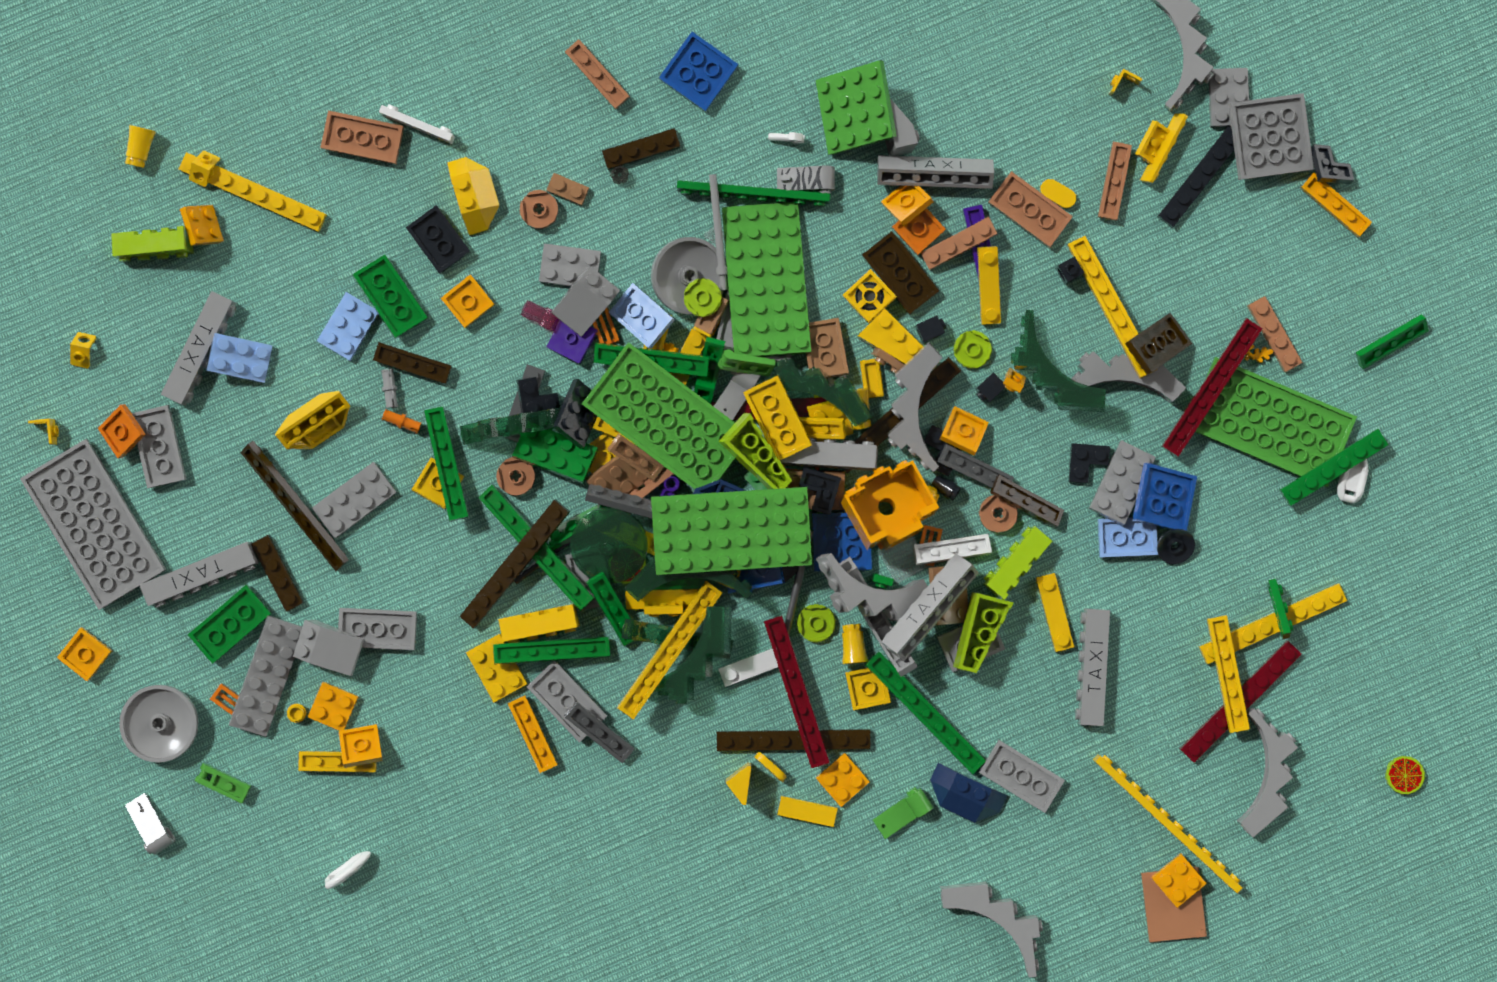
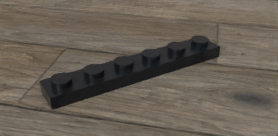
(1198, 179)

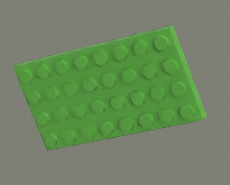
(766, 279)
(662, 417)
(1275, 423)
(731, 530)

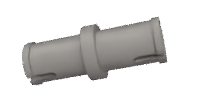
(389, 388)

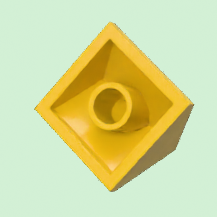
(739, 782)

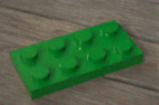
(390, 296)
(555, 454)
(229, 624)

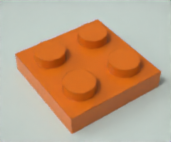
(920, 231)
(121, 431)

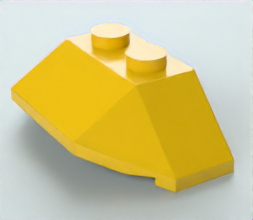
(474, 194)
(314, 421)

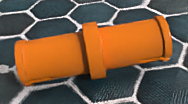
(401, 421)

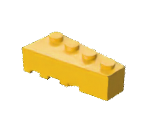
(891, 337)
(539, 622)

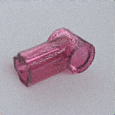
(540, 315)

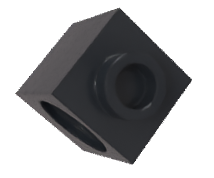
(1069, 270)
(930, 329)
(990, 388)

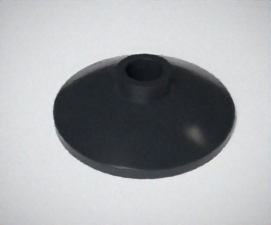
(1180, 551)

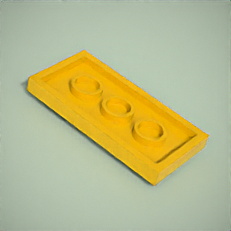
(777, 418)

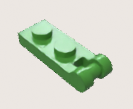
(746, 363)
(223, 783)

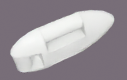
(1354, 481)
(346, 870)

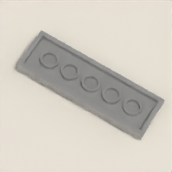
(266, 676)

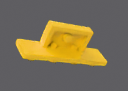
(1157, 145)
(662, 601)

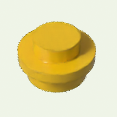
(296, 713)

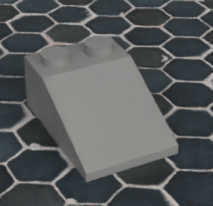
(906, 138)
(585, 301)
(328, 647)

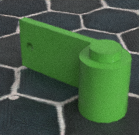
(903, 812)

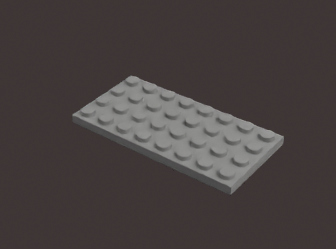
(93, 524)

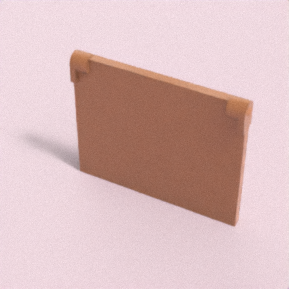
(1167, 921)

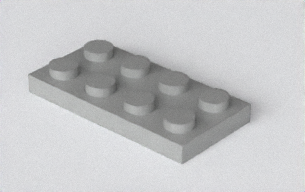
(159, 447)
(1120, 483)
(354, 500)
(380, 627)
(559, 692)
(1021, 776)

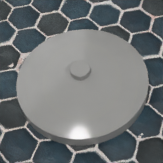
(679, 265)
(158, 723)

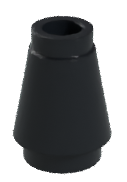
(946, 487)

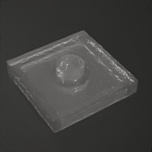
(901, 560)

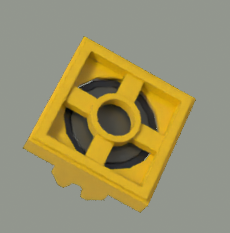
(869, 296)

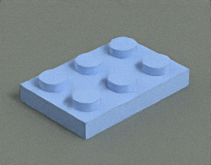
(641, 316)
(348, 326)
(239, 357)
(1131, 539)

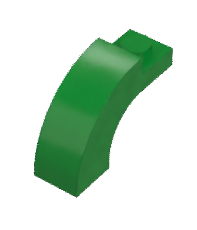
(705, 385)

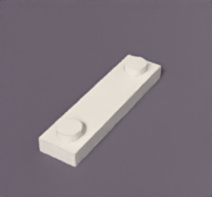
(392, 113)
(946, 549)
(748, 667)

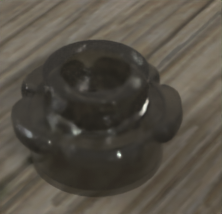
(619, 169)

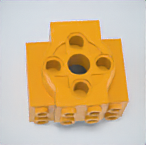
(902, 489)

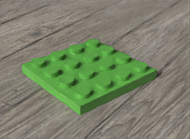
(856, 107)

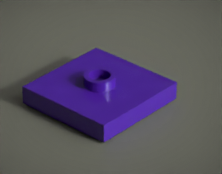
(569, 343)

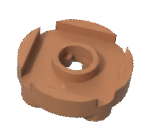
(530, 203)
(509, 485)
(997, 524)

